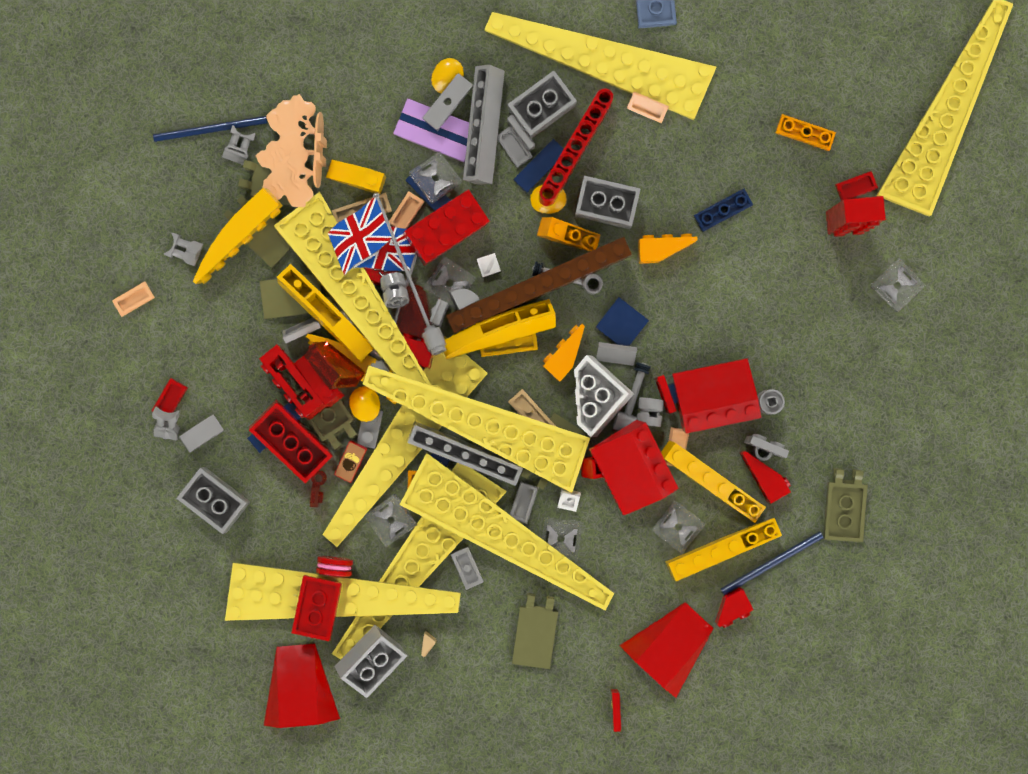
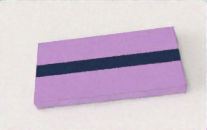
(449, 139)

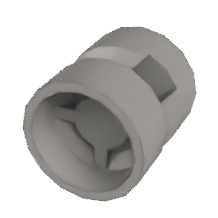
(394, 290)
(771, 401)
(652, 405)

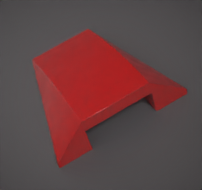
(670, 647)
(299, 689)

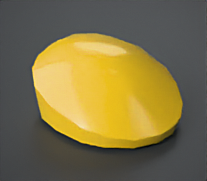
(445, 73)
(556, 207)
(364, 404)

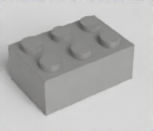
(542, 104)
(607, 202)
(213, 500)
(370, 661)

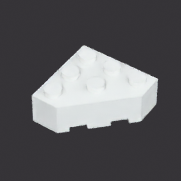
(597, 395)

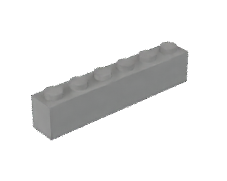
(483, 125)
(464, 453)

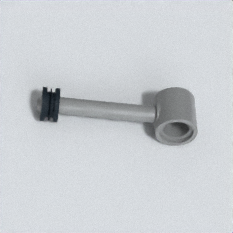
(538, 269)
(625, 418)

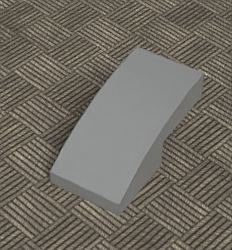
(201, 433)

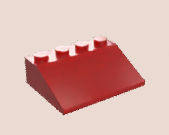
(716, 396)
(633, 467)

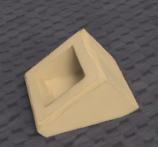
(428, 642)

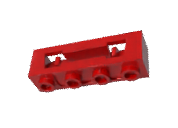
(273, 359)

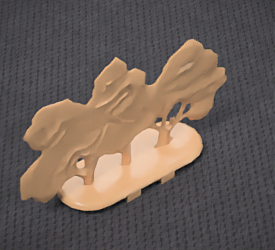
(288, 156)

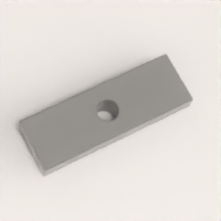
(455, 92)

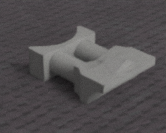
(235, 153)
(192, 251)
(439, 312)
(165, 429)

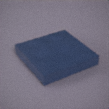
(622, 323)

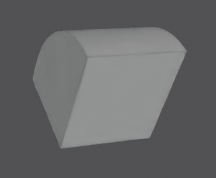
(462, 297)

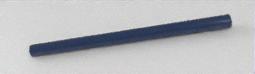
(209, 128)
(771, 563)

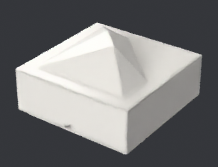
(488, 265)
(569, 500)

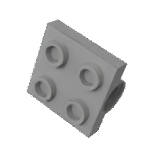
(772, 448)

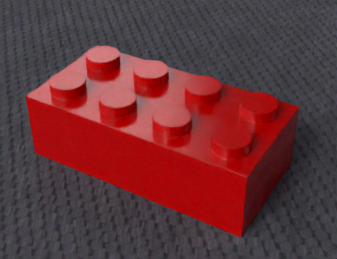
(855, 216)
(446, 227)
(290, 441)

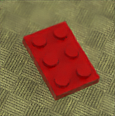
(316, 608)

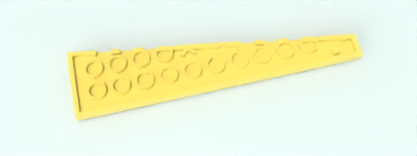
(633, 69)
(927, 157)
(354, 293)
(520, 439)
(393, 452)
(459, 507)
(419, 557)
(274, 594)

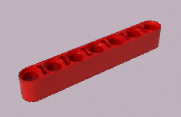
(577, 138)

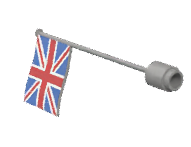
(363, 236)
(388, 260)

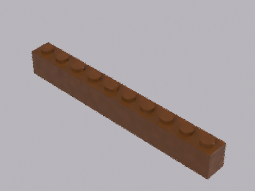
(540, 285)

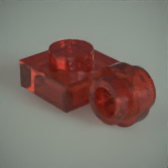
(316, 495)

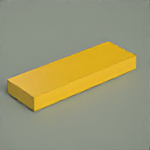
(522, 344)

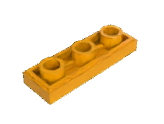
(794, 129)

